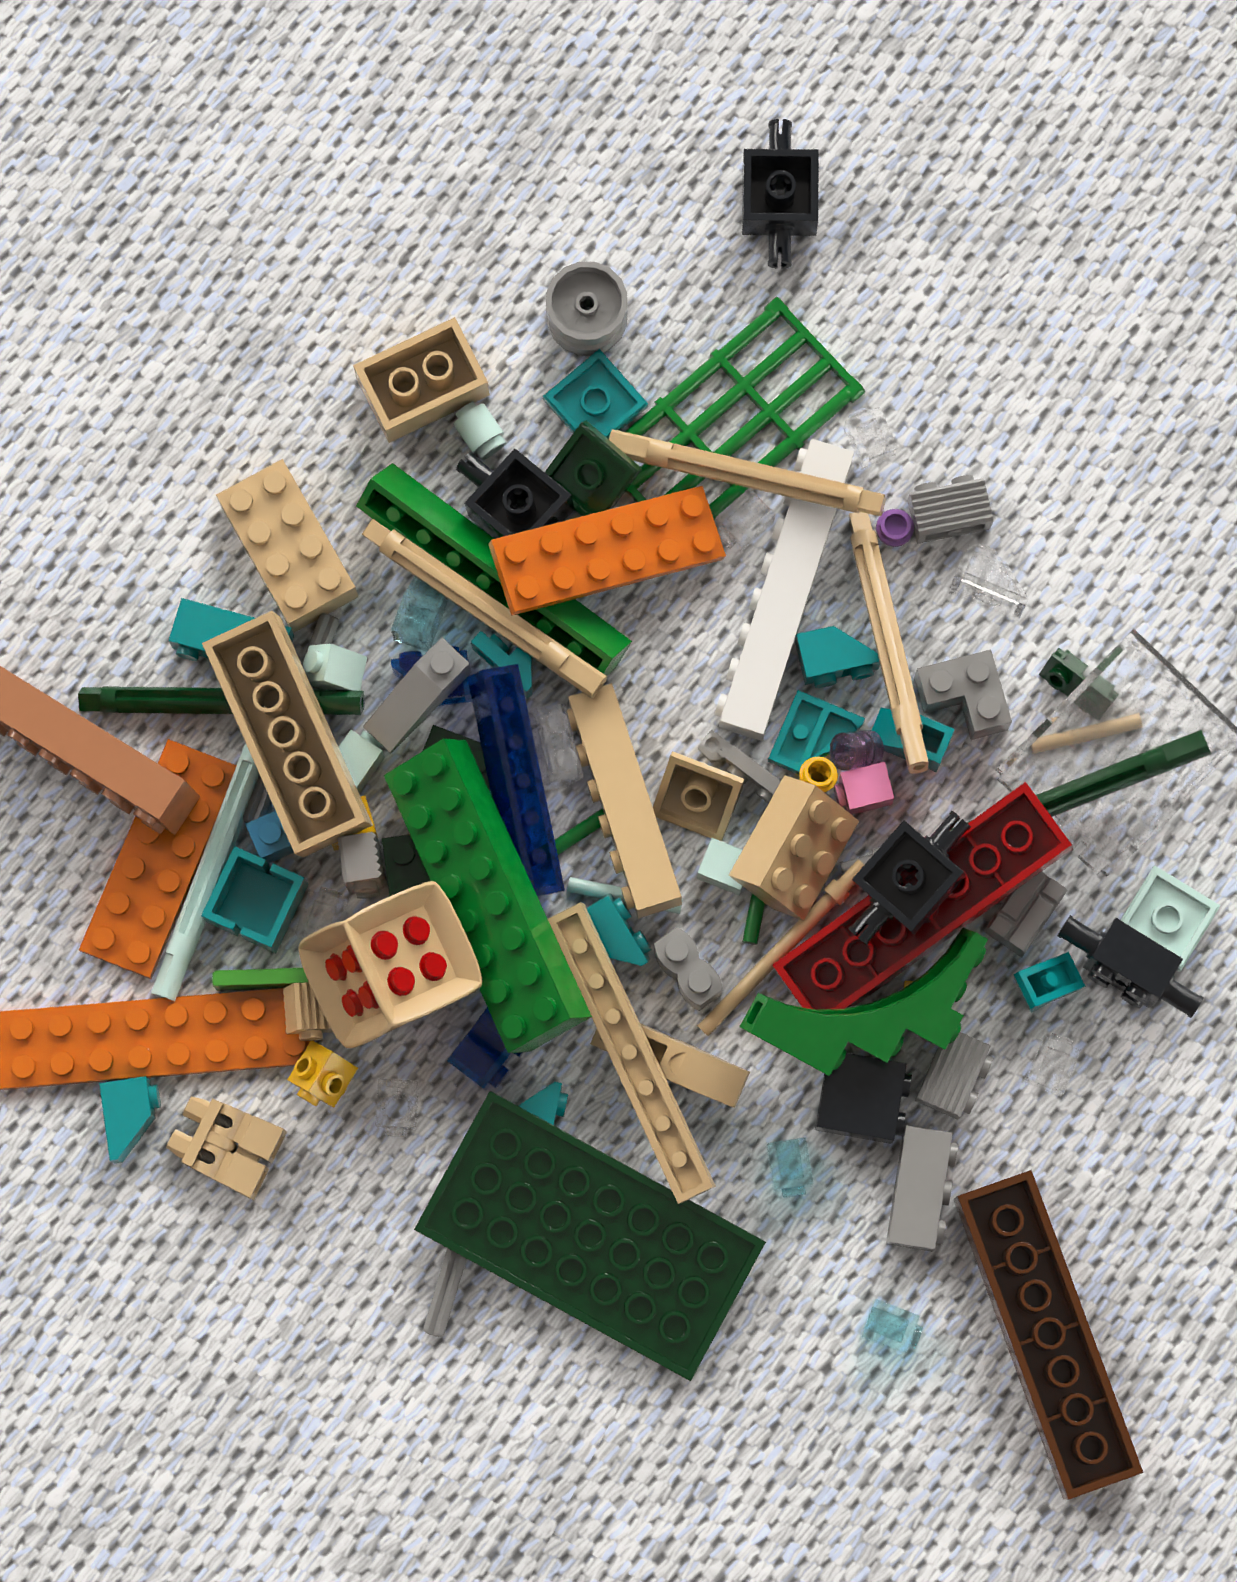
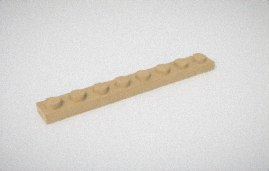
(631, 1054)

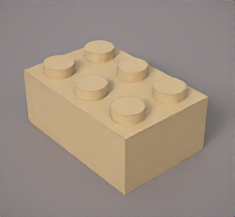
(421, 380)
(794, 847)

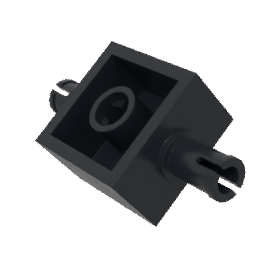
(786, 214)
(510, 484)
(909, 851)
(1131, 964)

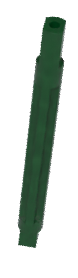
(196, 700)
(1124, 773)

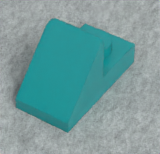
(494, 651)
(1048, 981)

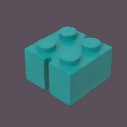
(253, 901)

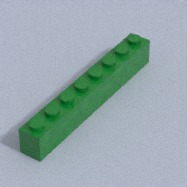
(450, 537)

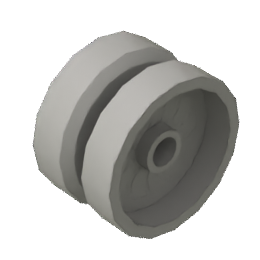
(582, 287)

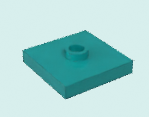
(595, 394)

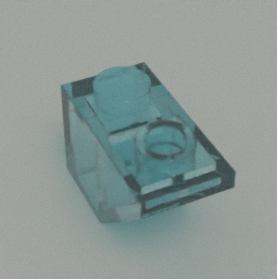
(418, 615)

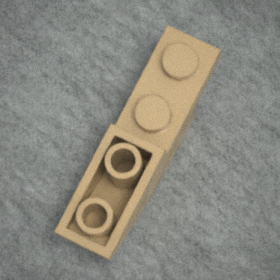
(693, 1067)

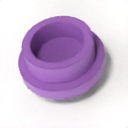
(894, 527)

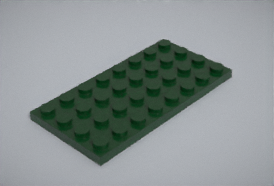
(589, 1235)

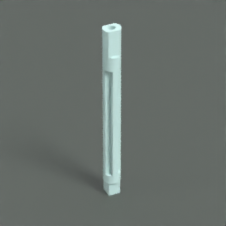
(216, 853)

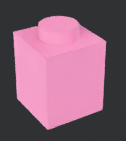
(864, 789)

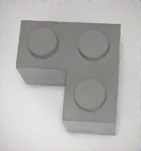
(967, 682)

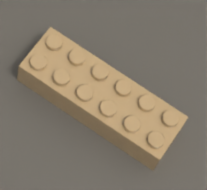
(287, 734)

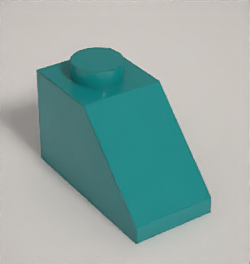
(127, 1113)

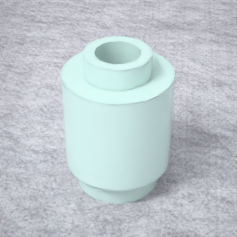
(479, 430)

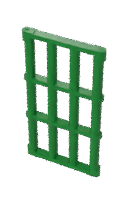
(742, 387)

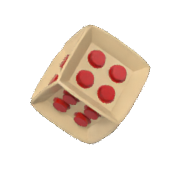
(390, 964)

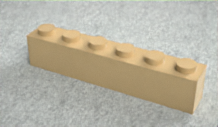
(625, 803)

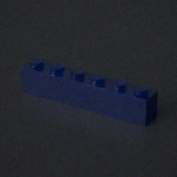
(516, 773)

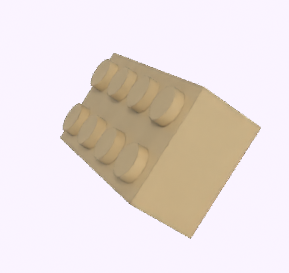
(287, 545)

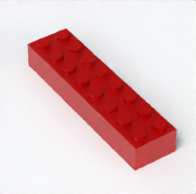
(997, 855)

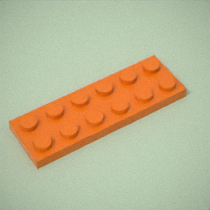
(606, 550)
(157, 870)

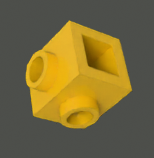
(321, 1075)

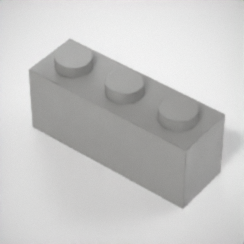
(921, 1189)

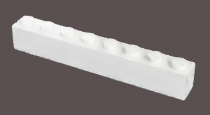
(782, 599)

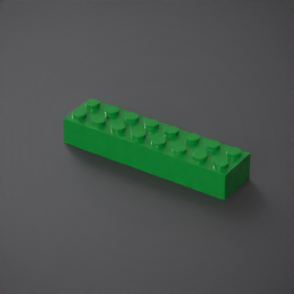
(482, 875)

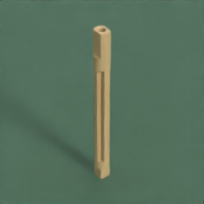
(748, 474)
(486, 609)
(888, 641)

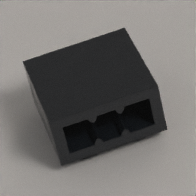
(864, 1099)

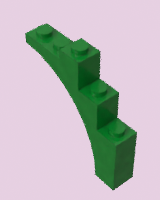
(877, 1027)

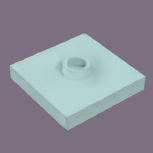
(1170, 913)

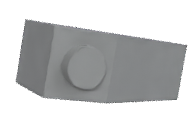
(418, 694)

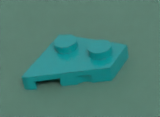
(810, 730)

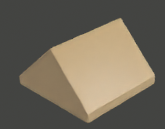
(697, 796)

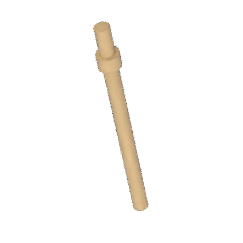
(835, 894)

